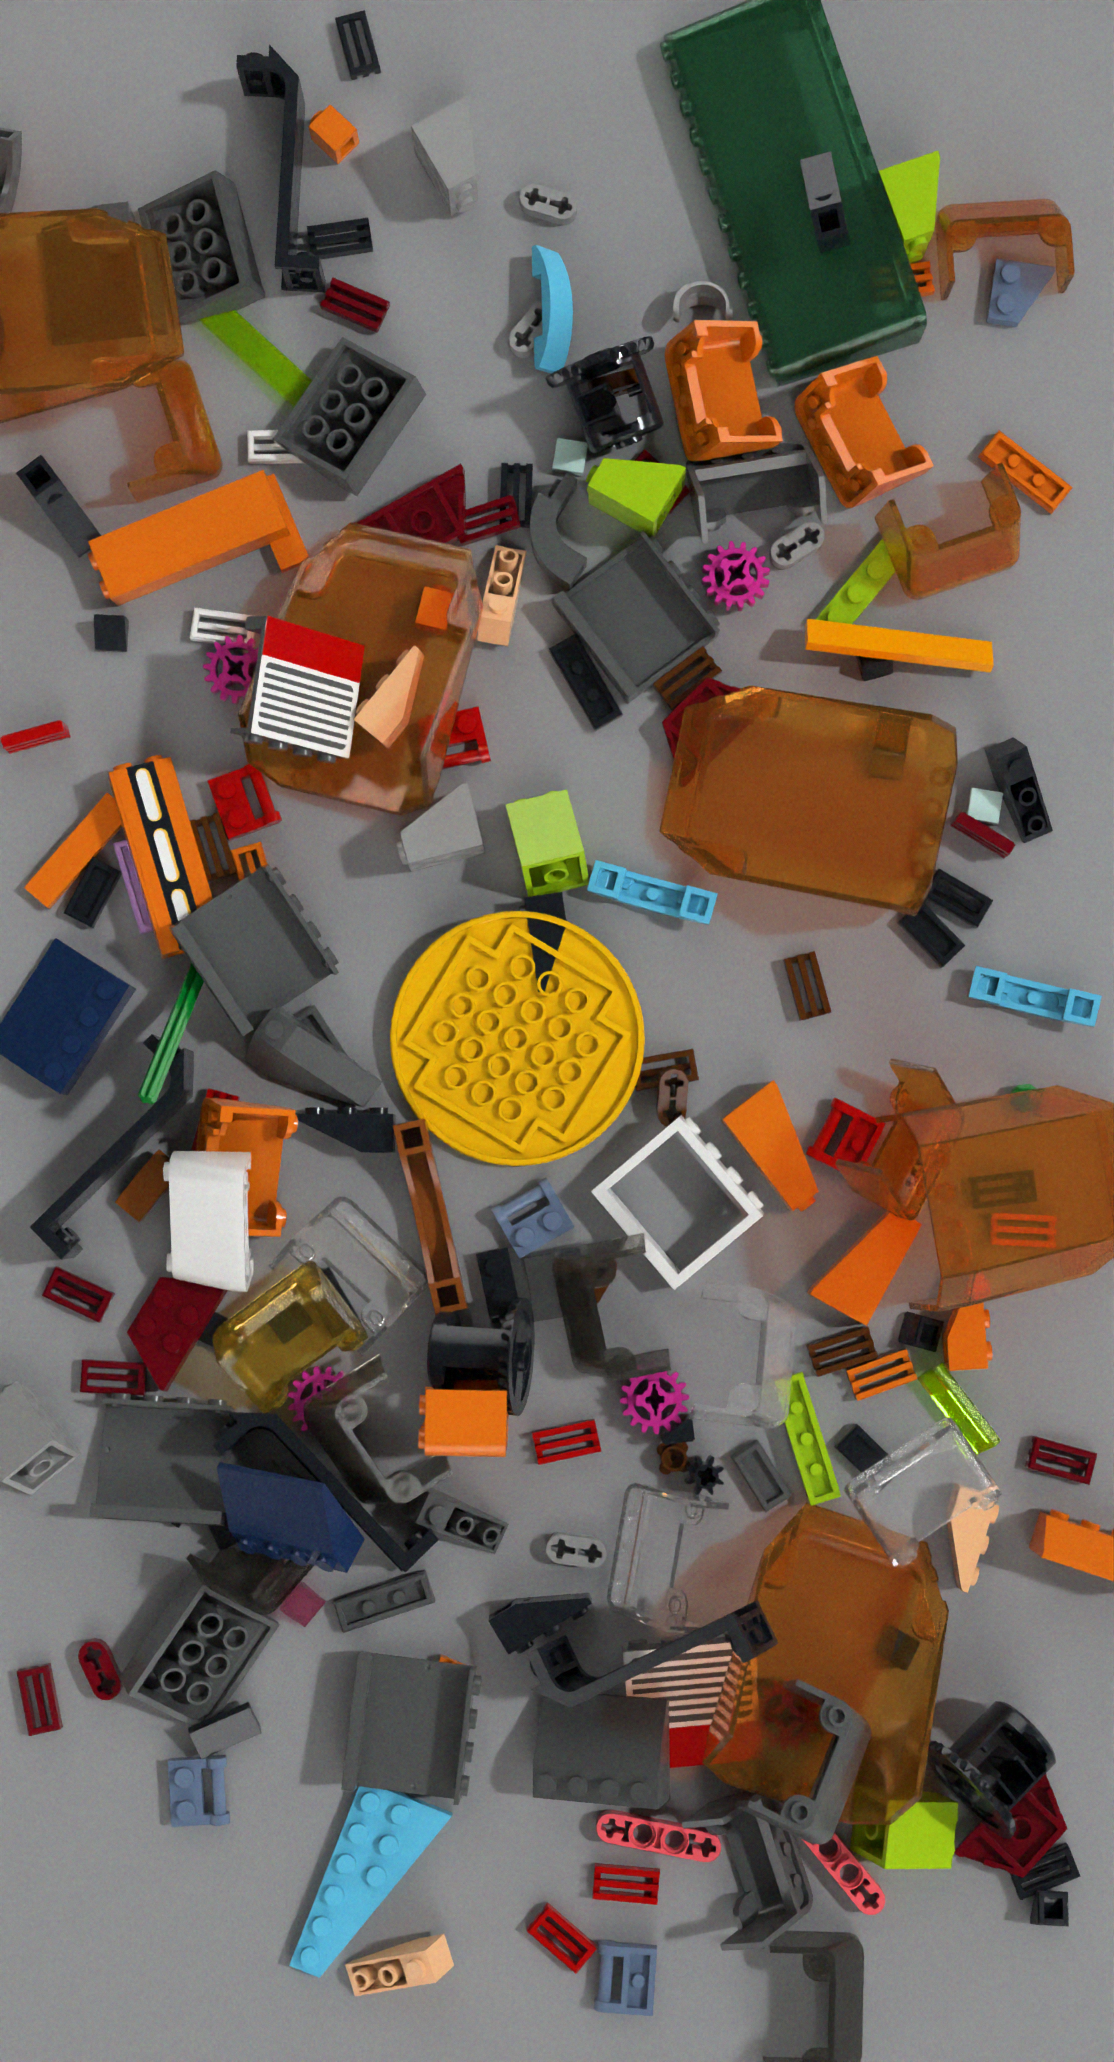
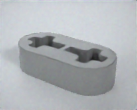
(549, 201)
(522, 328)
(800, 551)
(575, 1558)

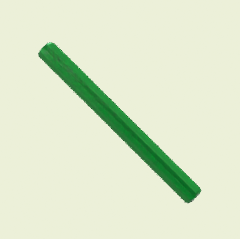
(171, 1037)

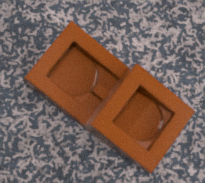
(145, 1188)

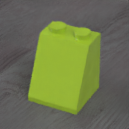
(913, 200)
(635, 491)
(548, 843)
(915, 1840)

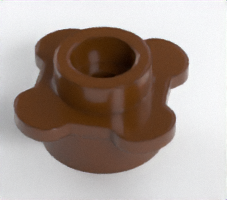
(668, 1465)

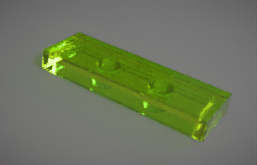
(958, 1406)

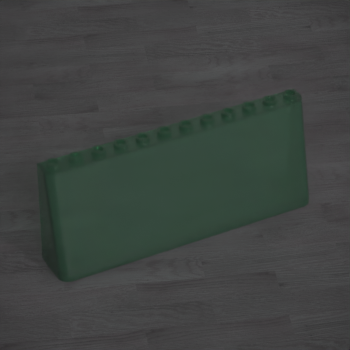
(759, 99)

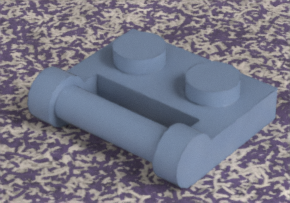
(538, 1227)
(187, 1791)
(637, 1978)

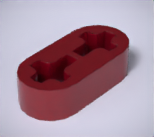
(93, 1672)

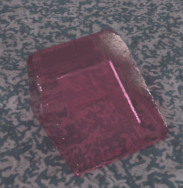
(302, 1604)

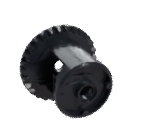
(600, 402)
(485, 1353)
(1001, 1769)

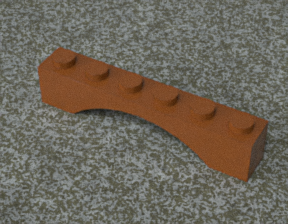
(430, 1216)

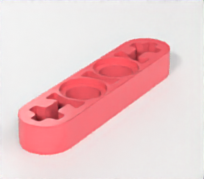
(656, 1842)
(836, 1861)

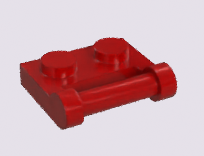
(467, 729)
(235, 806)
(856, 1141)

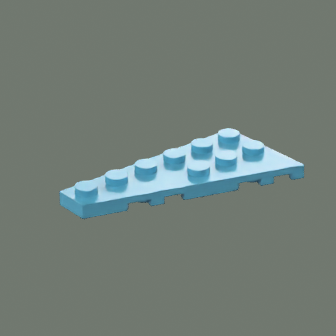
(371, 1855)

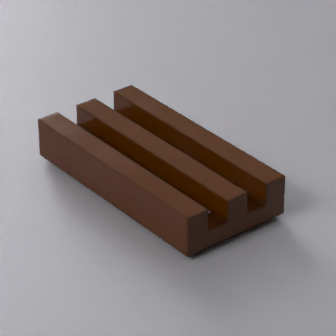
(708, 662)
(205, 822)
(800, 959)
(663, 1057)
(868, 1343)

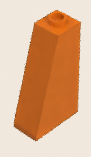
(770, 1141)
(866, 1269)

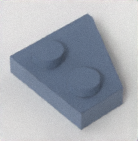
(1015, 289)

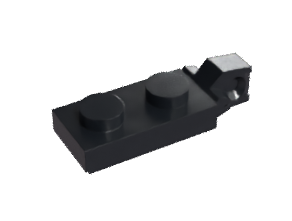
(497, 1282)

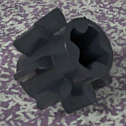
(704, 1483)

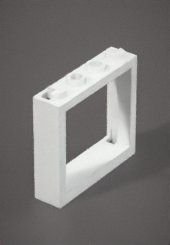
(729, 1178)

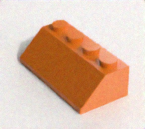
(1074, 1544)

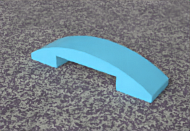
(557, 310)
(652, 893)
(1034, 997)

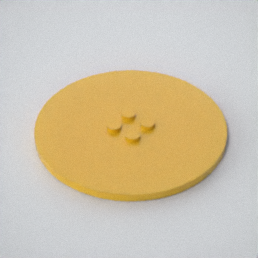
(513, 1067)

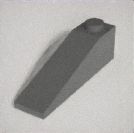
(301, 1057)

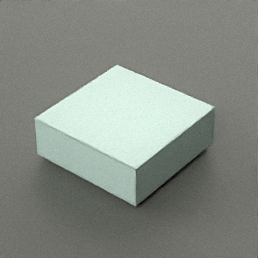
(570, 457)
(984, 805)

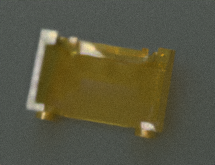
(285, 1334)

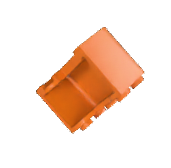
(464, 1420)

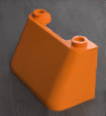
(717, 390)
(855, 433)
(255, 1129)

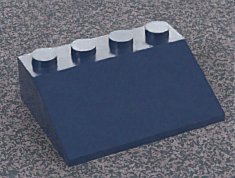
(62, 1017)
(287, 1518)

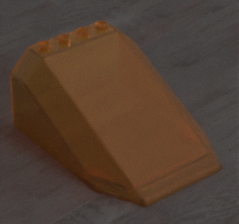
(81, 308)
(370, 593)
(813, 795)
(1015, 1191)
(853, 1632)

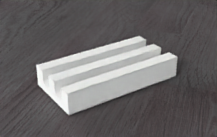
(267, 458)
(221, 615)

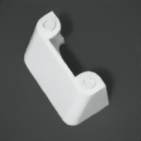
(210, 1218)

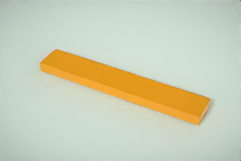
(898, 645)

